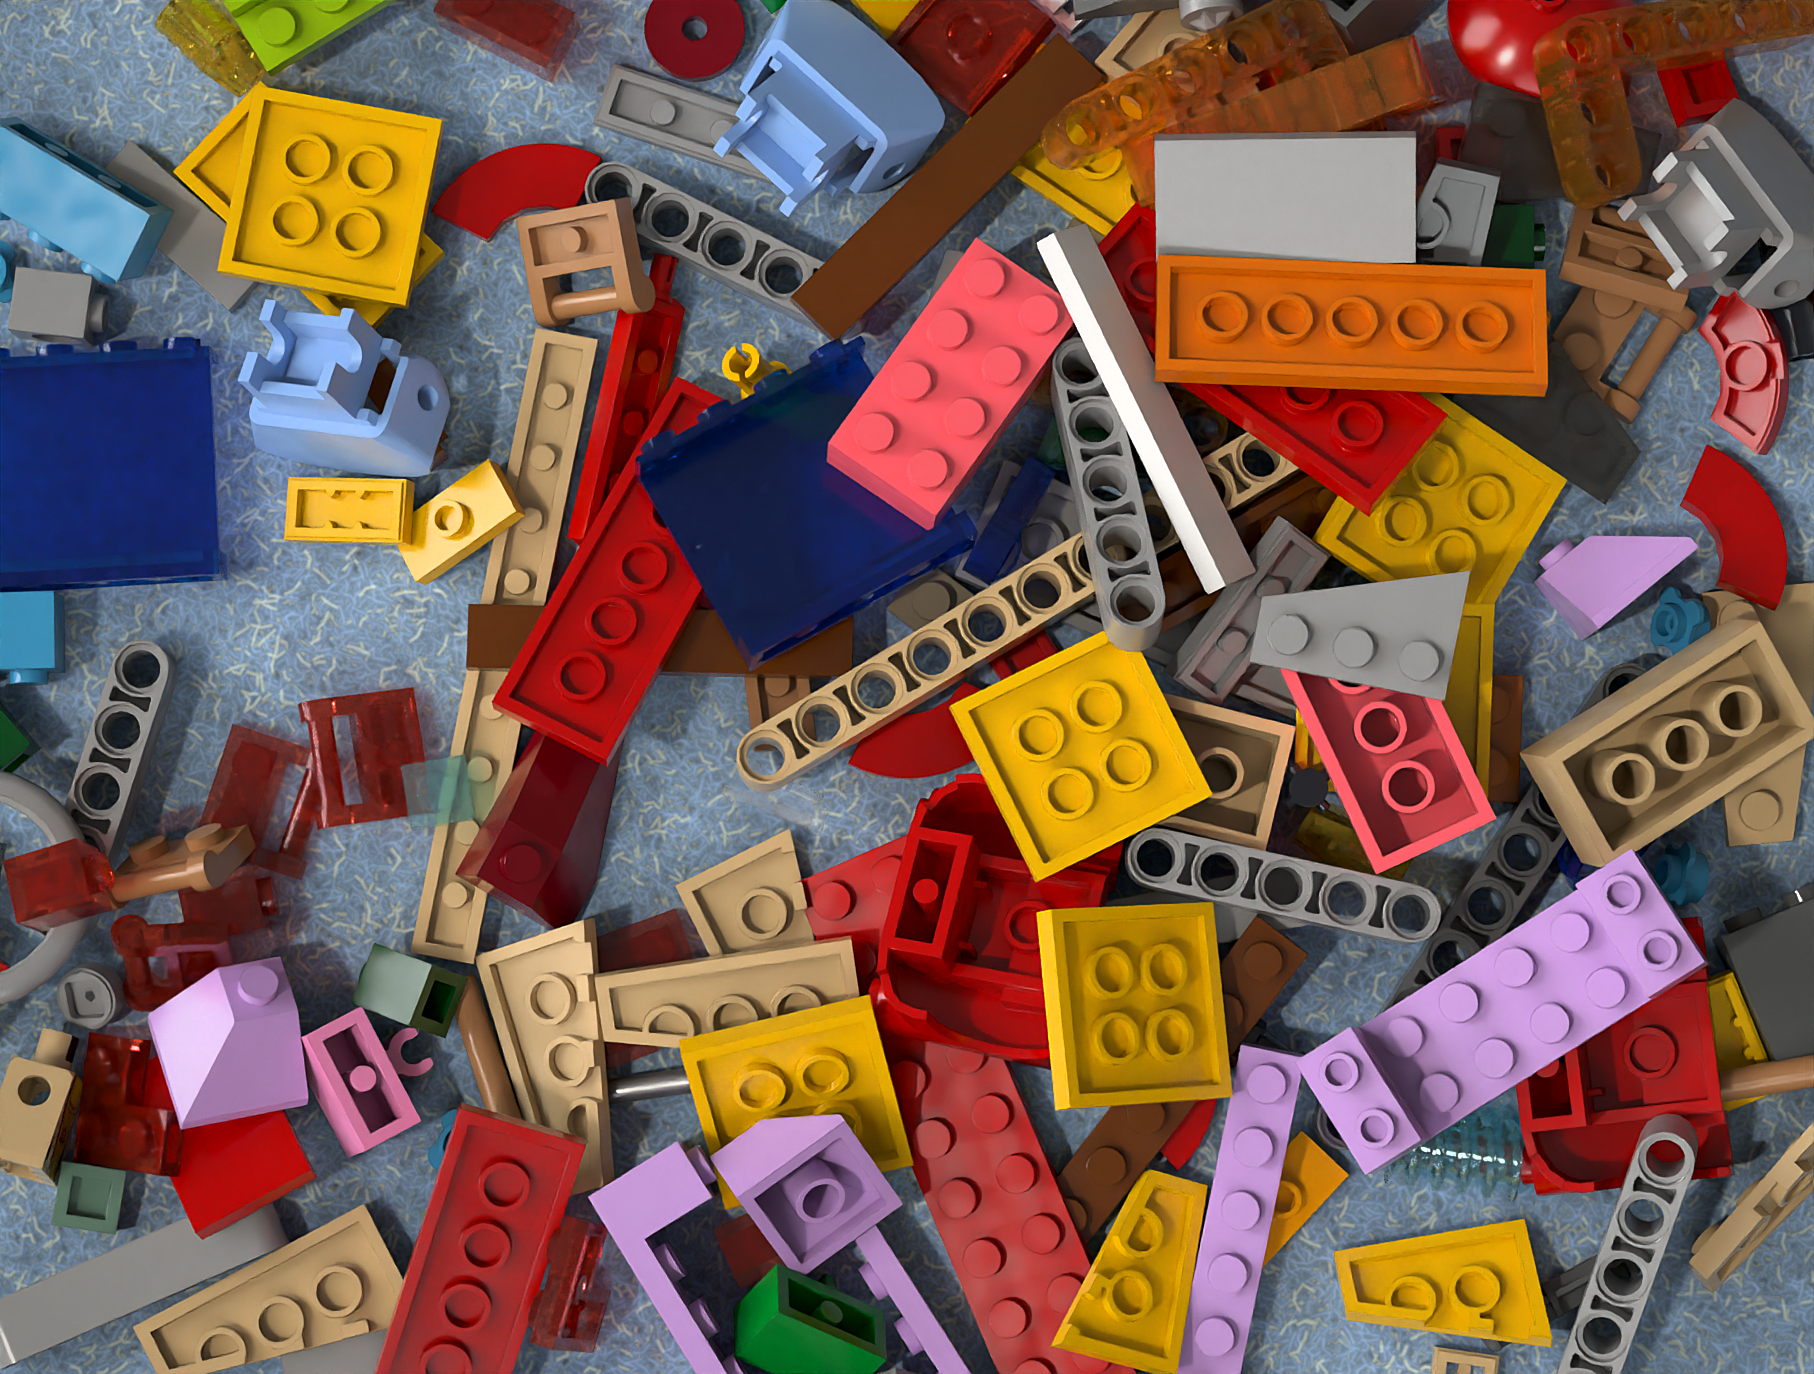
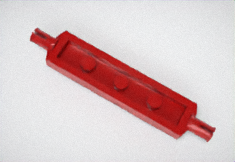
(629, 393)

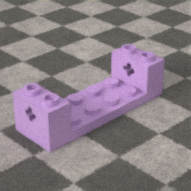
(1502, 1014)
(641, 1206)

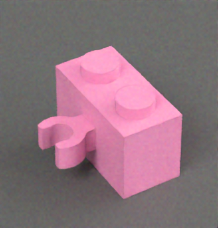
(360, 1080)

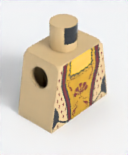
(39, 1135)

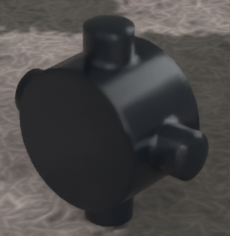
(1307, 788)

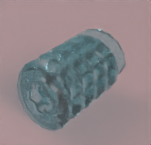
(1468, 1156)

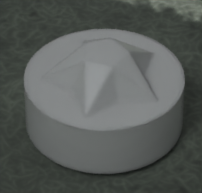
(1209, 14)
(90, 995)

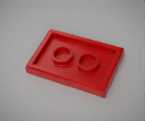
(233, 1163)

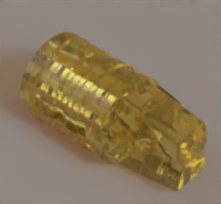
(211, 44)
(1334, 843)

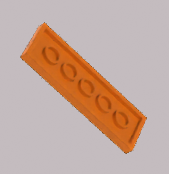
(1351, 325)

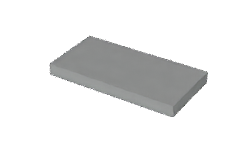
(1287, 195)

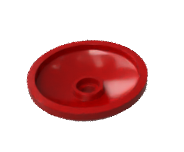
(1499, 35)

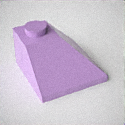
(1605, 575)
(232, 1045)
(806, 1185)

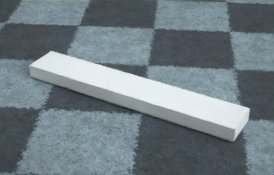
(1145, 407)

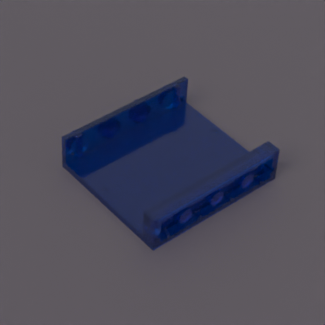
(108, 467)
(773, 525)

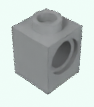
(57, 307)

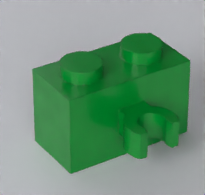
(807, 1327)

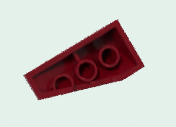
(545, 833)

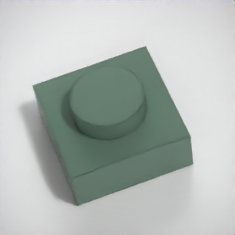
(88, 1196)

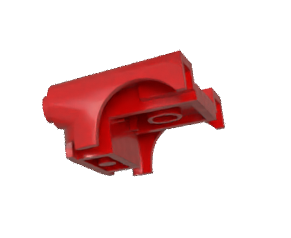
(964, 929)
(1593, 1102)

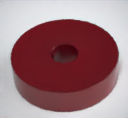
(701, 58)

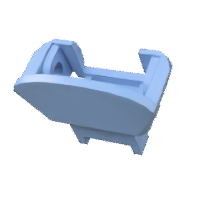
(818, 91)
(315, 393)

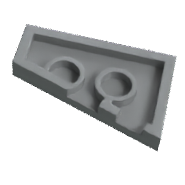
(1367, 634)

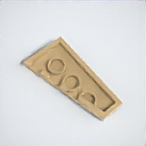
(1767, 804)
(1757, 1214)

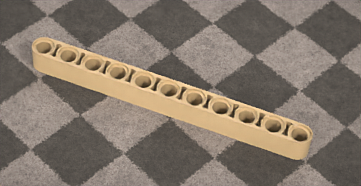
(964, 651)

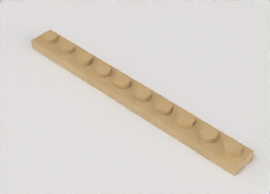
(516, 574)

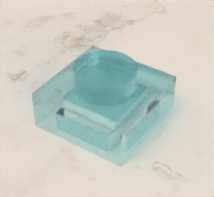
(438, 792)

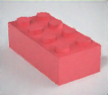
(952, 385)
(1391, 766)

